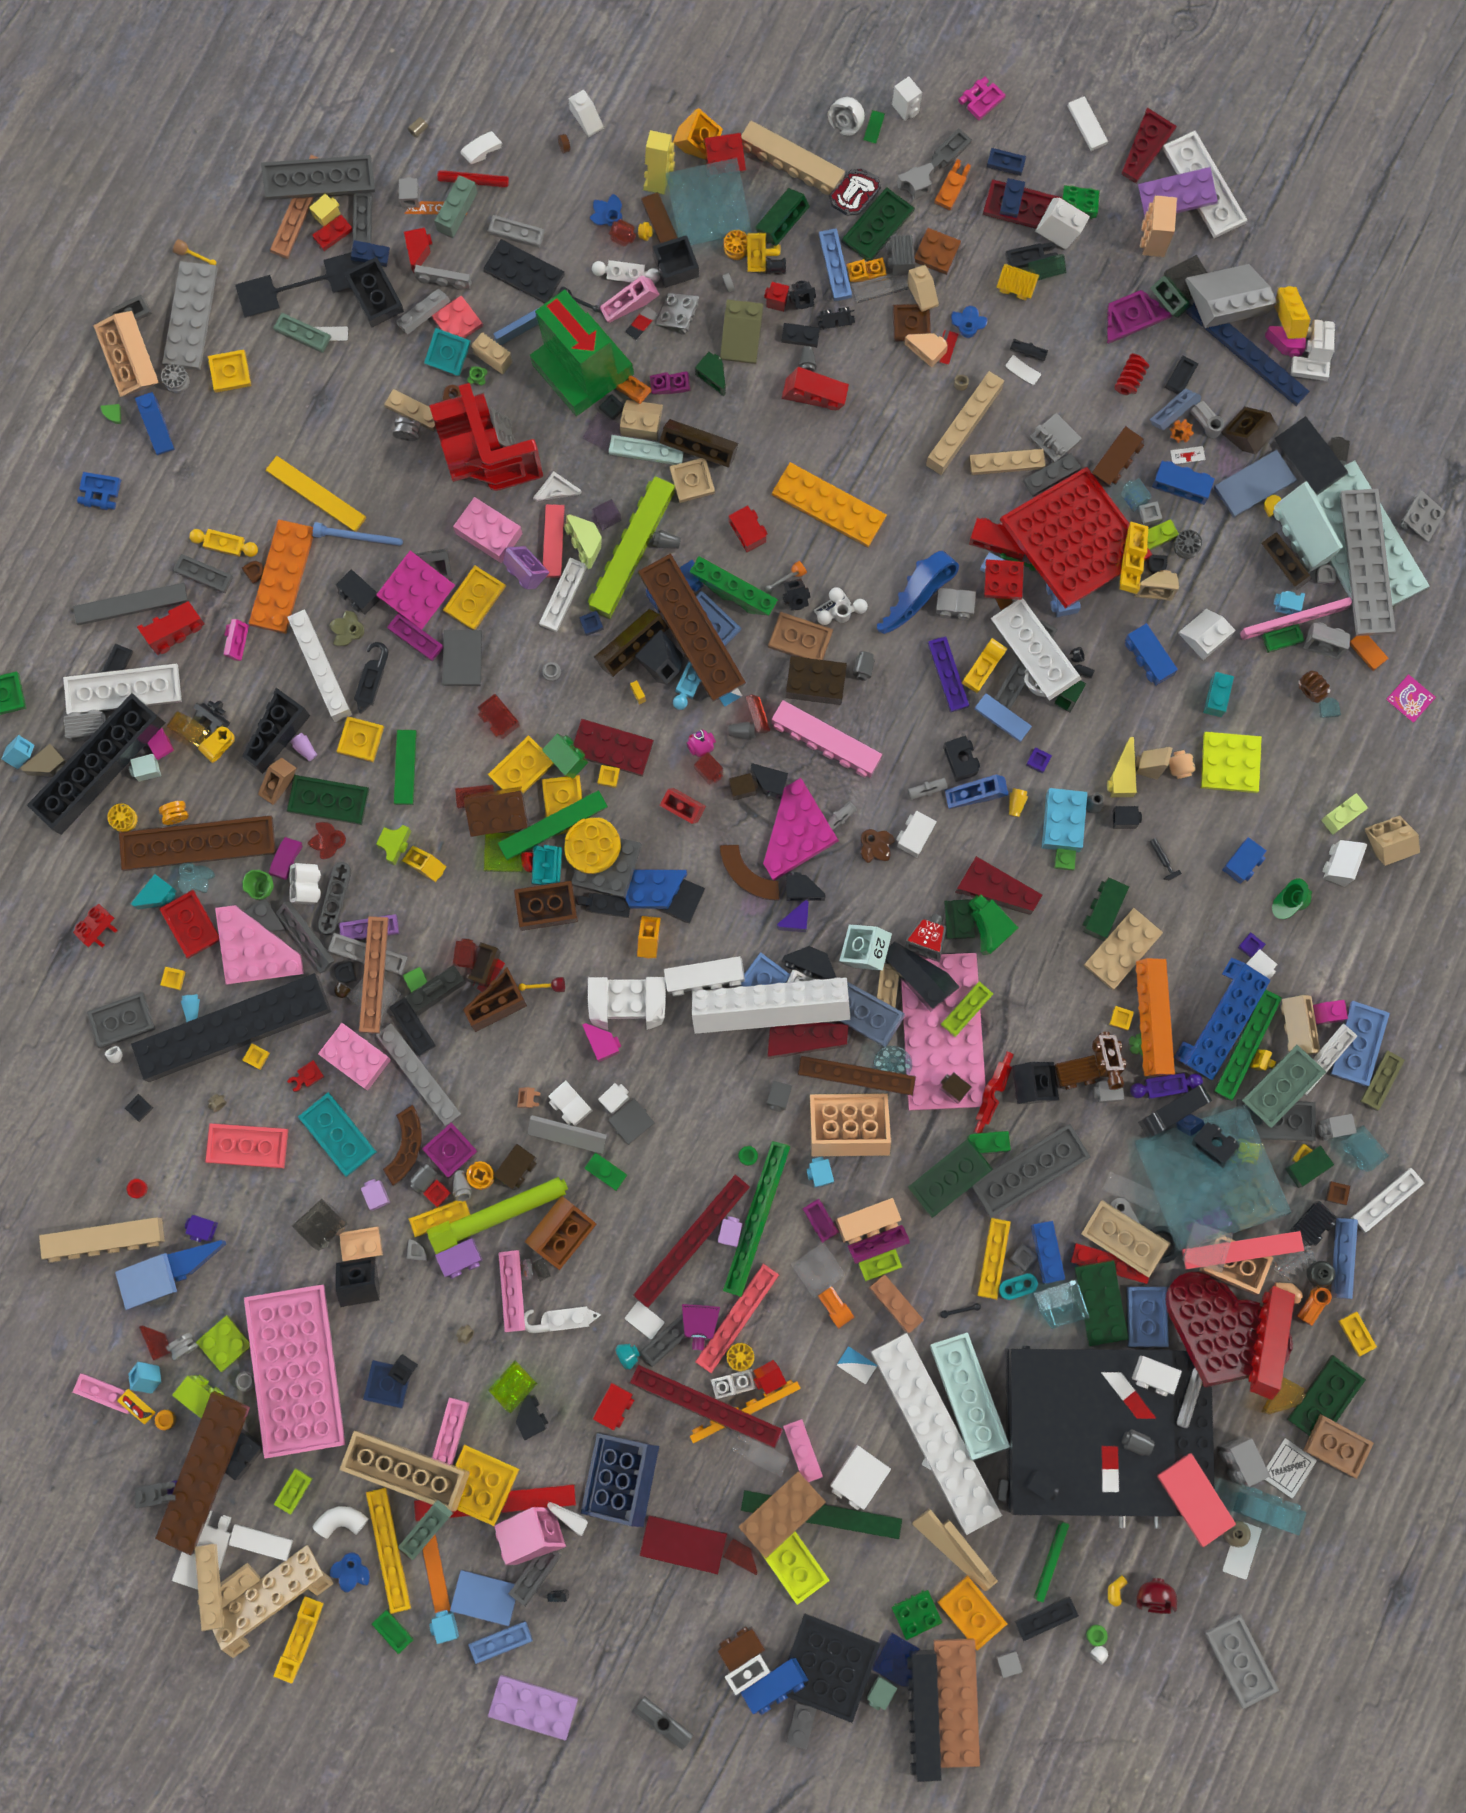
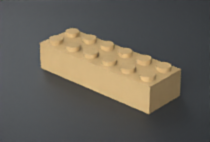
(404, 1470)

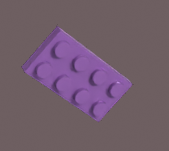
(1192, 190)

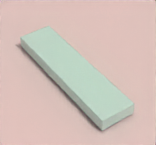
(644, 450)

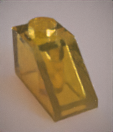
(188, 728)
(1287, 1398)

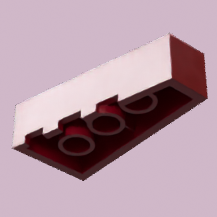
(998, 886)
(805, 1038)

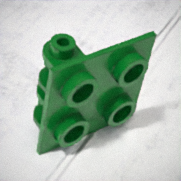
(1083, 199)
(916, 1614)

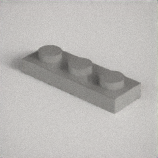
(443, 277)
(423, 311)

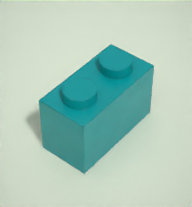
(1218, 694)

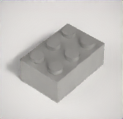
(1243, 1461)

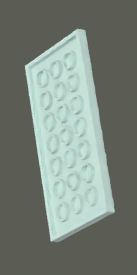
(1403, 571)

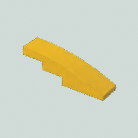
(1133, 557)

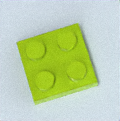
(224, 1343)

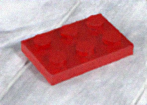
(190, 924)

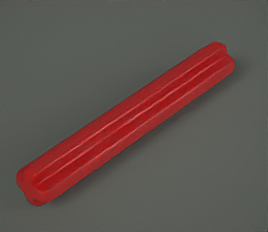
(479, 179)

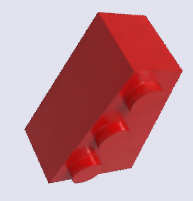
(815, 389)

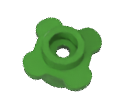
(477, 371)

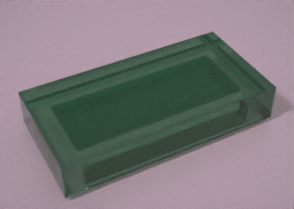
(1048, 266)

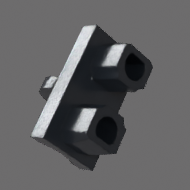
(204, 712)

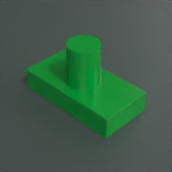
(606, 1171)

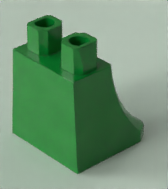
(992, 923)

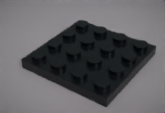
(834, 1664)

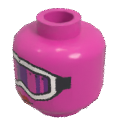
(700, 743)

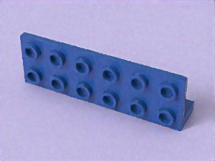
(1226, 1021)

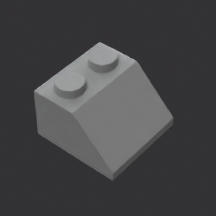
(1327, 640)

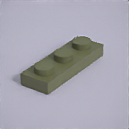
(1382, 1080)

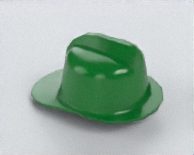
(1292, 898)

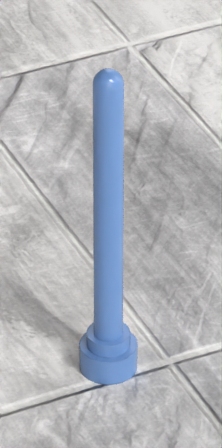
(321, 530)

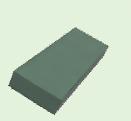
(302, 332)

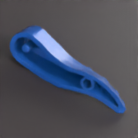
(925, 581)

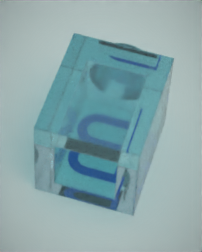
(1135, 494)

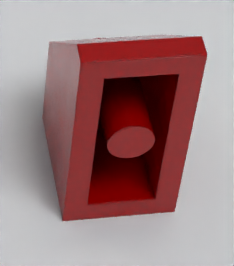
(418, 246)

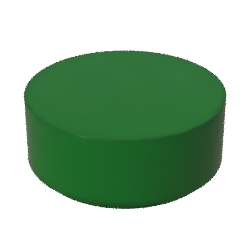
(748, 1156)

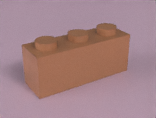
(896, 1304)

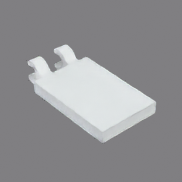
(186, 1568)

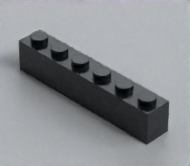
(925, 1715)

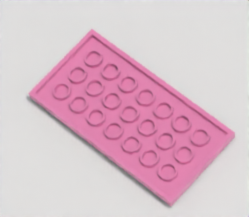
(937, 1051)
(294, 1371)

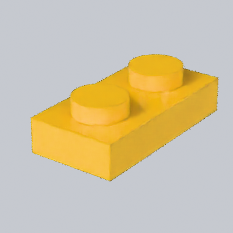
(1357, 1334)

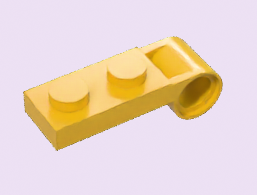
(984, 665)

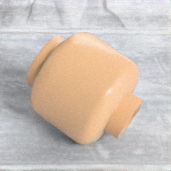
(1182, 764)

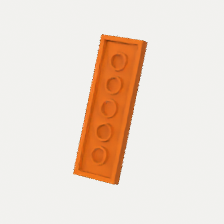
(282, 576)

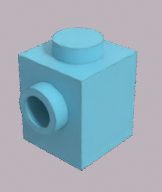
(820, 1172)
(444, 1627)

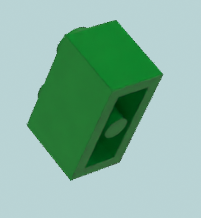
(565, 755)
(991, 1142)

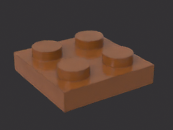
(937, 251)

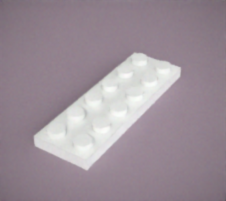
(1190, 154)
(1036, 649)
(109, 689)

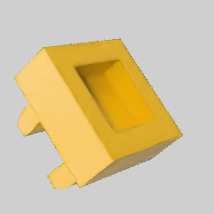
(1262, 1060)

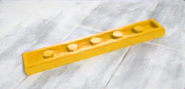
(316, 494)
(388, 1550)

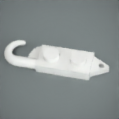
(561, 1319)

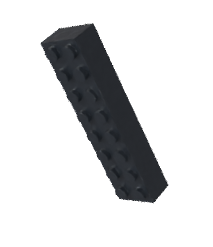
(96, 764)

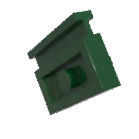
(959, 919)

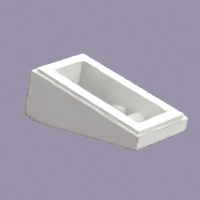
(571, 1519)

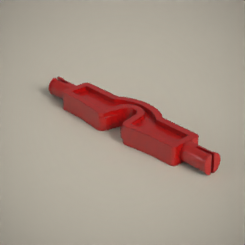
(997, 1083)

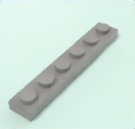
(418, 1074)

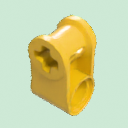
(215, 745)

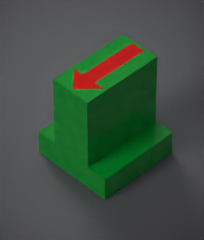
(577, 354)

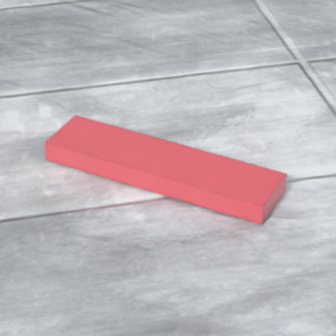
(553, 540)

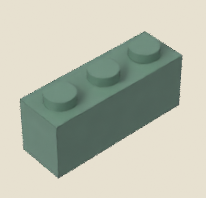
(456, 206)

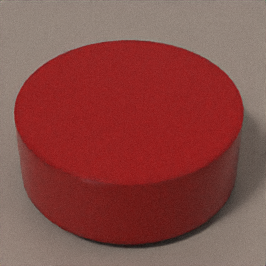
(137, 1188)

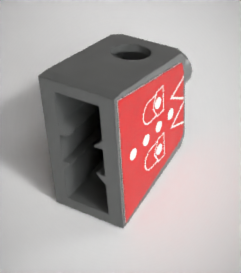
(927, 938)

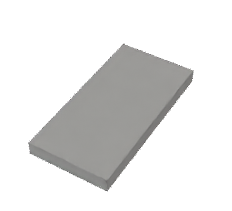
(1241, 1661)

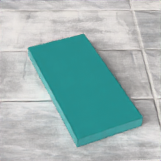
(337, 1134)

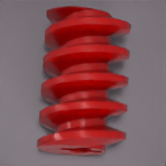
(1131, 375)

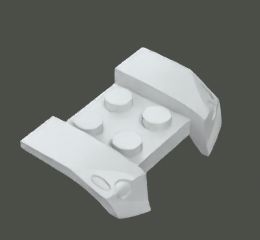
(626, 1000)

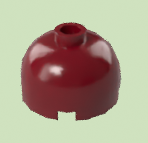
(1157, 1597)

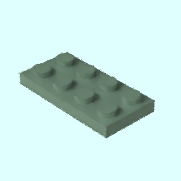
(1284, 1086)

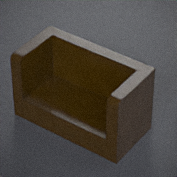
(484, 965)

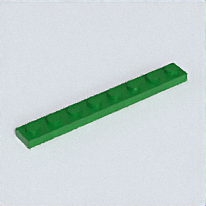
(756, 1218)

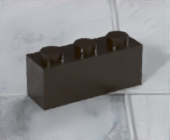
(1286, 560)

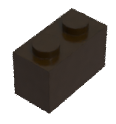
(515, 1167)

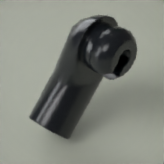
(1083, 670)

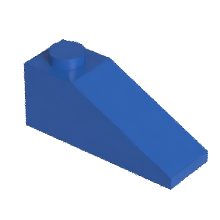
(154, 423)
(977, 791)
(190, 1260)

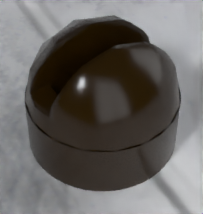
(341, 990)

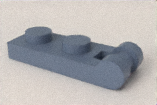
(1175, 409)

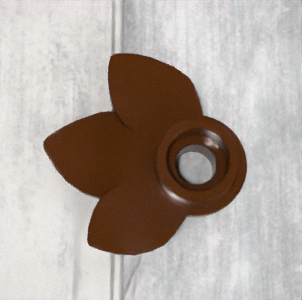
(878, 847)

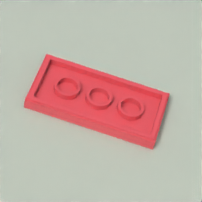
(246, 1146)
(1196, 1500)

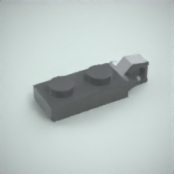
(950, 149)

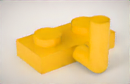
(757, 252)

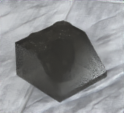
(320, 1225)

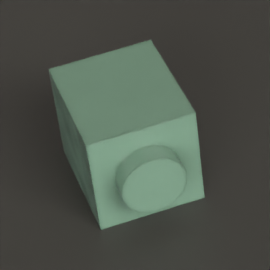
(881, 1693)

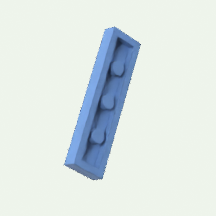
(835, 264)
(1344, 1258)

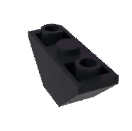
(811, 962)

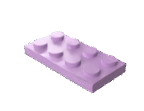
(533, 1707)

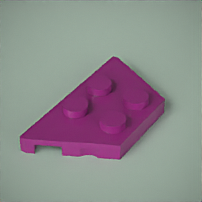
(1133, 315)

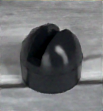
(1078, 655)

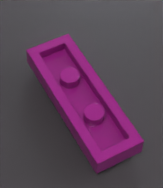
(415, 637)
(878, 1244)

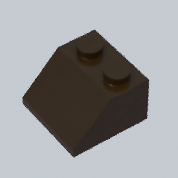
(1250, 429)

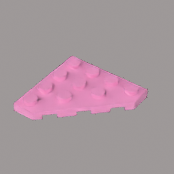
(252, 950)

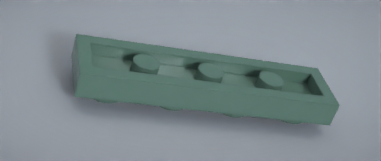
(425, 1529)

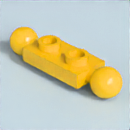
(223, 542)

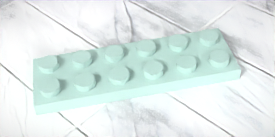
(969, 1396)

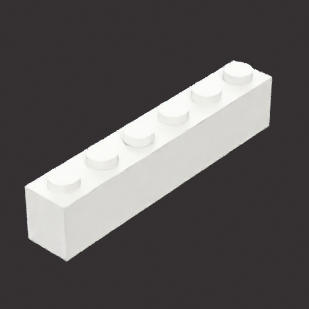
(319, 665)

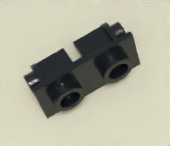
(828, 318)

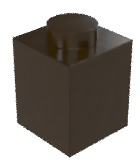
(743, 786)
(955, 1087)

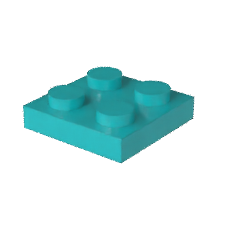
(447, 352)

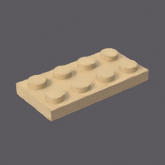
(1123, 948)
(1125, 1238)

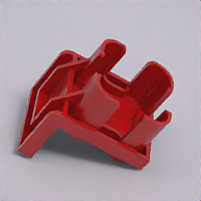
(473, 445)

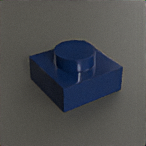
(591, 623)
(1190, 1124)

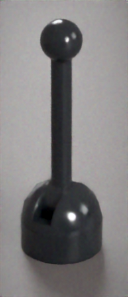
(596, 308)

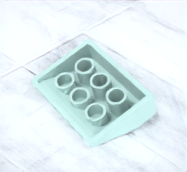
(1307, 527)

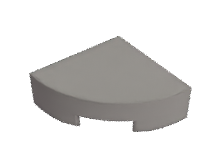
(416, 1251)

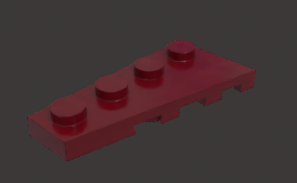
(1149, 141)

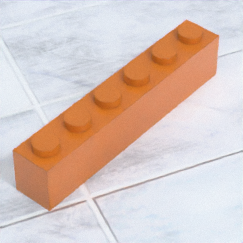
(1155, 1017)

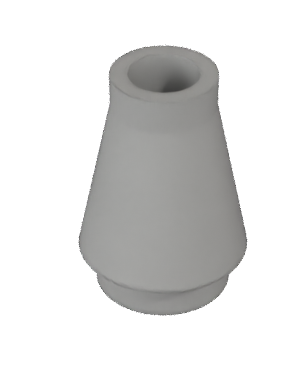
(461, 1187)

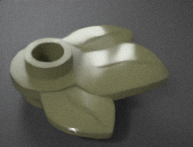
(344, 629)

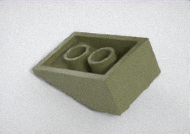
(741, 331)

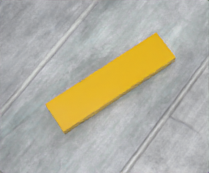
(993, 1258)

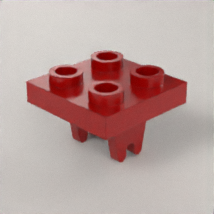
(1003, 579)
(93, 925)

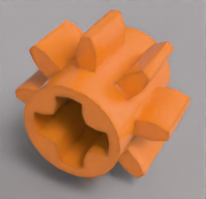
(1185, 427)

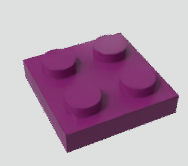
(449, 1150)

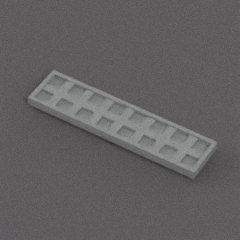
(1367, 562)

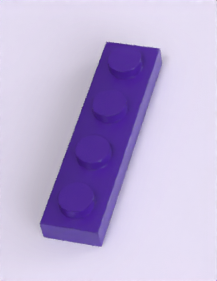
(948, 674)

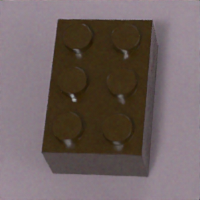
(816, 680)

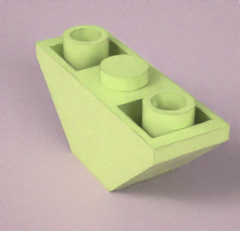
(584, 538)

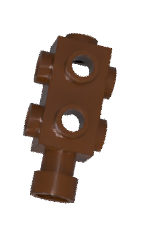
(1109, 1059)

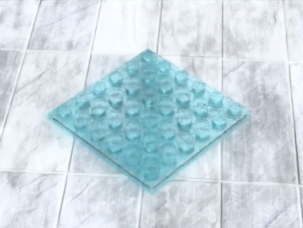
(1202, 1192)

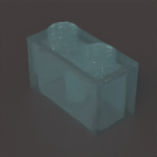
(1364, 1149)

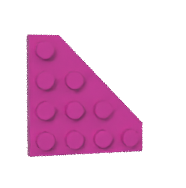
(797, 832)

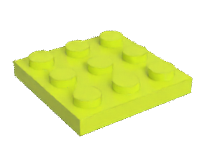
(1231, 762)

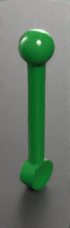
(1003, 556)

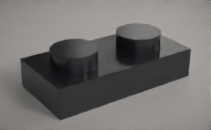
(800, 335)

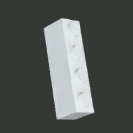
(704, 975)

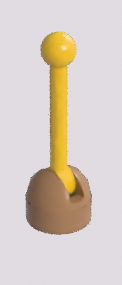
(181, 248)

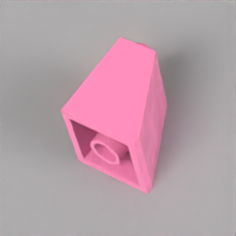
(529, 1535)

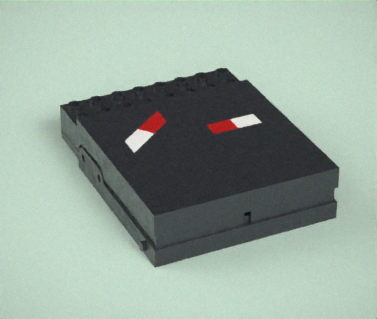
(1070, 1423)

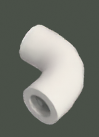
(339, 1517)

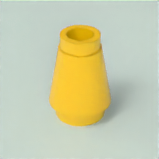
(1017, 801)

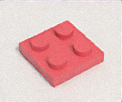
(457, 318)

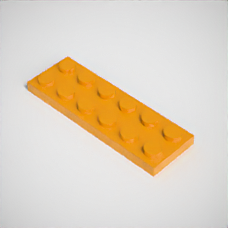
(829, 504)

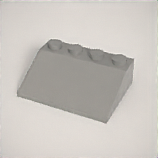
(1230, 295)

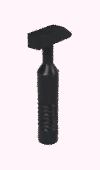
(1164, 860)

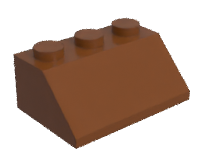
(560, 1232)

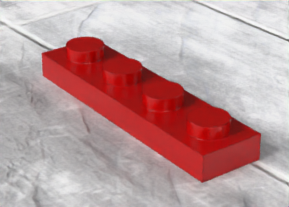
(1086, 1255)

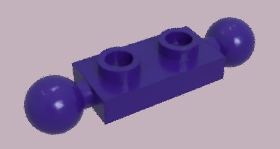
(1165, 1086)

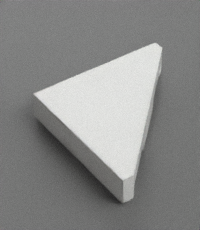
(556, 488)

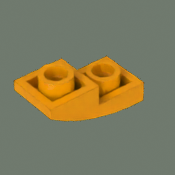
(863, 271)

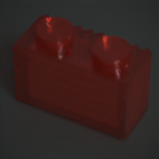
(498, 716)

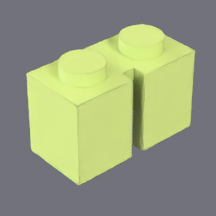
(1344, 814)

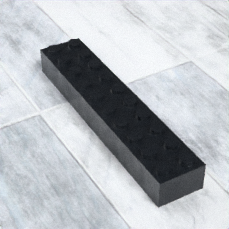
(231, 1028)

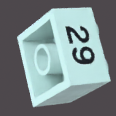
(865, 947)

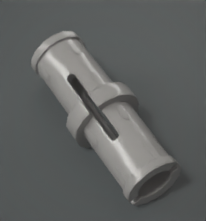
(927, 788)
(840, 816)

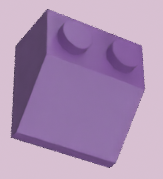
(524, 566)

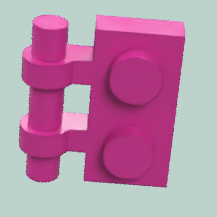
(983, 103)

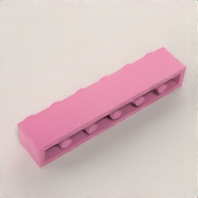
(826, 739)

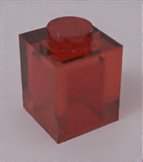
(709, 768)
(465, 953)

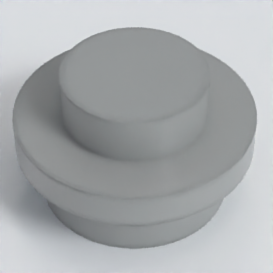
(551, 671)
(245, 1381)

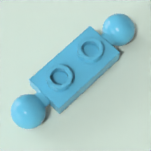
(686, 687)

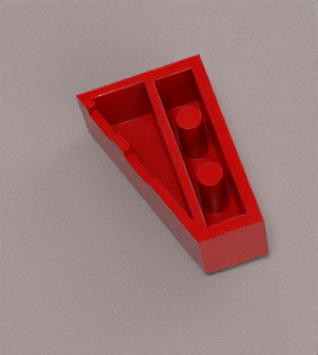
(171, 628)

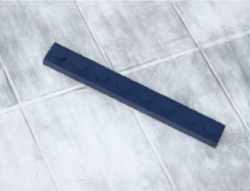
(1255, 358)

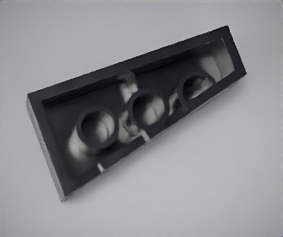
(274, 730)

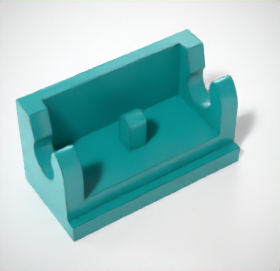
(546, 865)

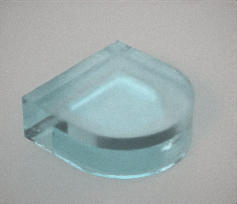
(1329, 708)

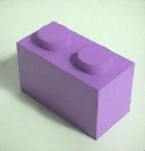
(459, 1258)

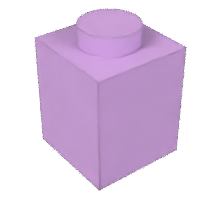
(375, 1194)
(730, 1231)

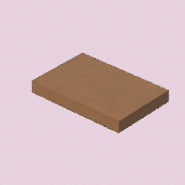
(800, 637)
(1338, 1446)

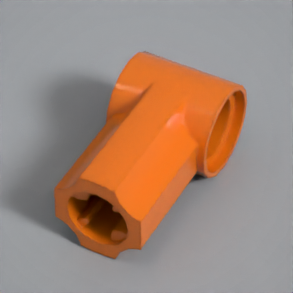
(1312, 1307)
(837, 1309)

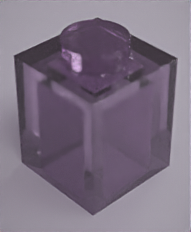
(606, 515)

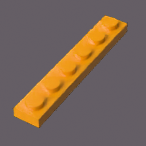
(752, 1406)

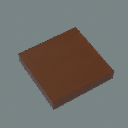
(910, 320)

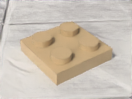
(692, 480)

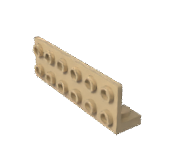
(268, 1597)

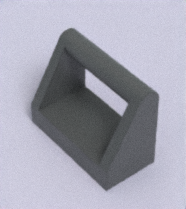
(437, 555)

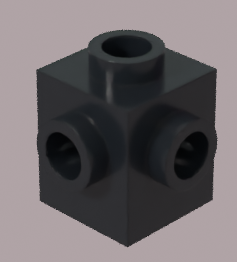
(802, 294)
(796, 594)

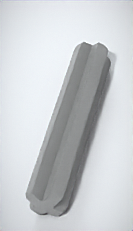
(1190, 1400)

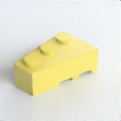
(659, 160)

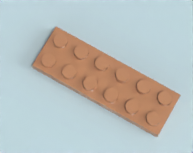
(957, 1702)

